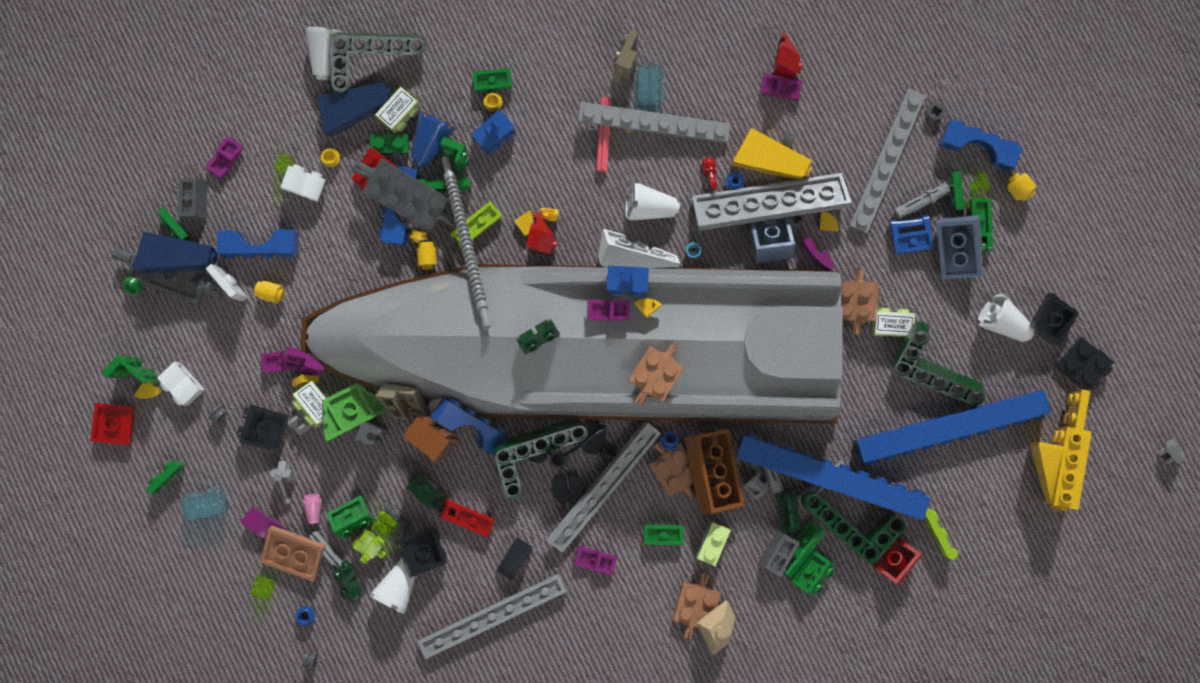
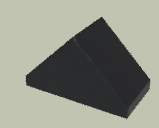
(514, 558)

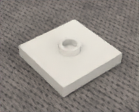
(226, 282)

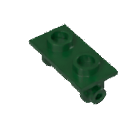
(530, 342)
(788, 511)
(348, 588)

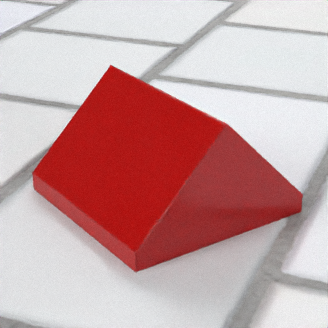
(897, 561)

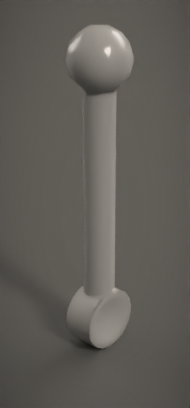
(278, 476)

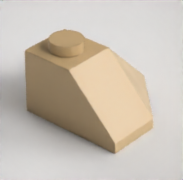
(717, 627)

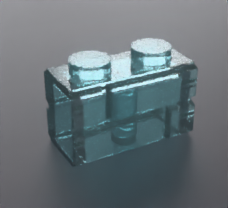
(650, 86)
(204, 505)

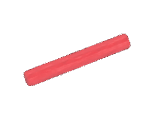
(603, 141)

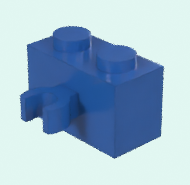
(494, 132)
(627, 280)

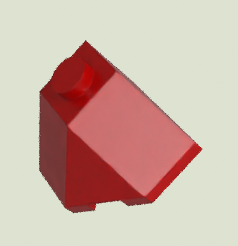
(787, 59)
(540, 237)

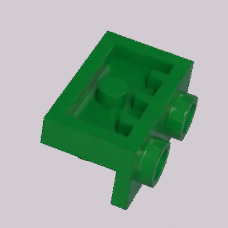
(456, 153)
(350, 517)
(813, 573)

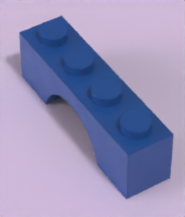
(1001, 152)
(393, 230)
(282, 242)
(452, 416)

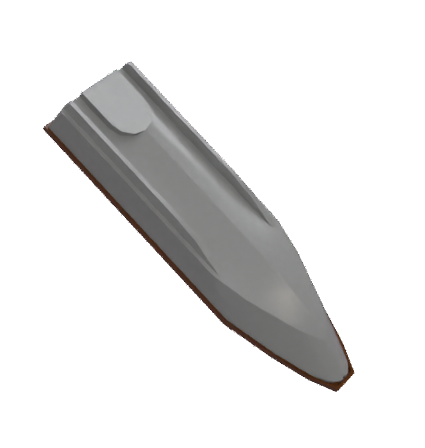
(748, 340)

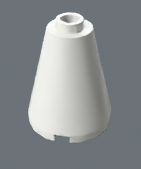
(319, 50)
(649, 203)
(1005, 319)
(395, 588)

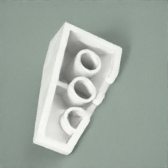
(621, 252)

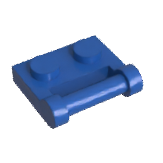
(913, 240)

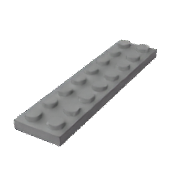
(771, 201)

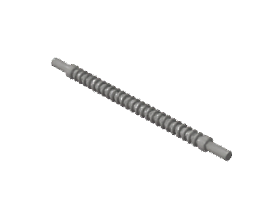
(465, 239)

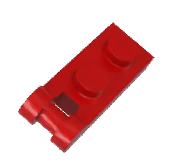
(467, 518)

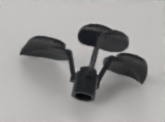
(570, 489)

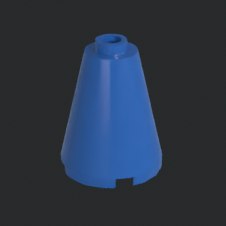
(428, 138)

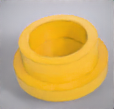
(493, 102)
(330, 157)
(418, 235)

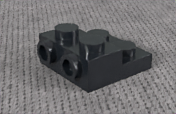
(1054, 319)
(1084, 364)
(262, 427)
(422, 551)

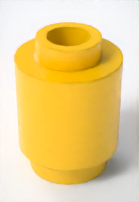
(426, 255)
(269, 292)

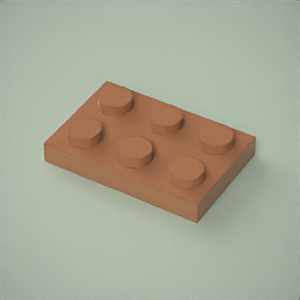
(292, 553)

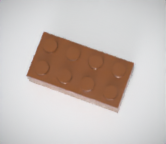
(431, 438)
(714, 471)

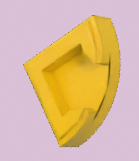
(549, 214)
(828, 222)
(524, 223)
(647, 306)
(303, 380)
(147, 391)

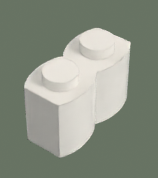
(303, 183)
(180, 384)

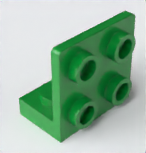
(123, 366)

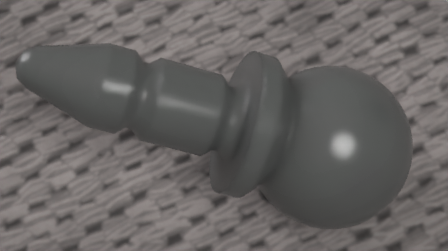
(402, 524)

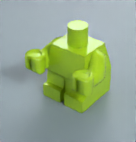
(369, 546)

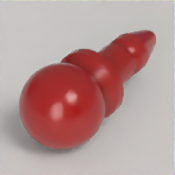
(709, 167)

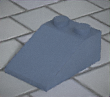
(772, 240)
(960, 247)

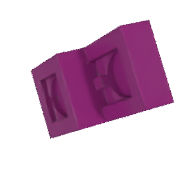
(781, 87)
(225, 158)
(821, 259)
(608, 310)
(272, 363)
(307, 363)
(259, 522)
(594, 560)

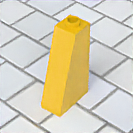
(770, 157)

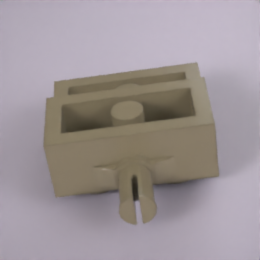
(626, 59)
(402, 401)

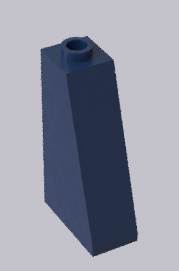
(351, 106)
(171, 254)

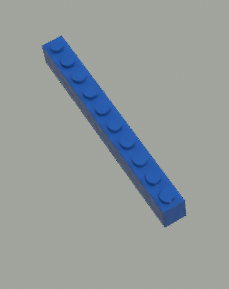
(952, 426)
(832, 477)

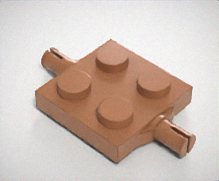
(859, 301)
(656, 373)
(673, 470)
(695, 603)

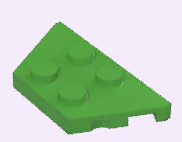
(348, 410)

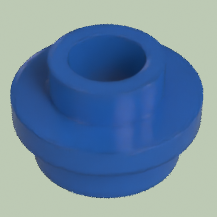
(728, 181)
(669, 436)
(299, 616)

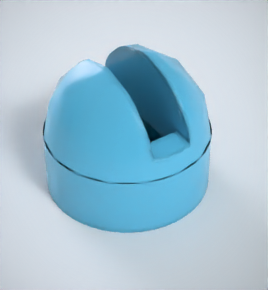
(693, 254)

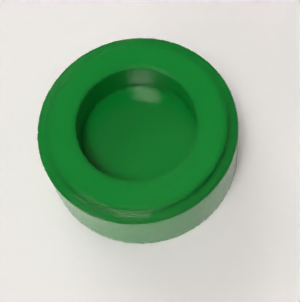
(132, 286)

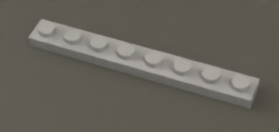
(653, 122)
(887, 161)
(603, 486)
(492, 616)

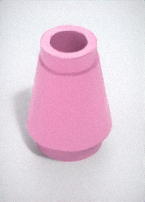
(312, 507)

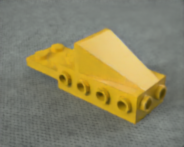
(1063, 464)

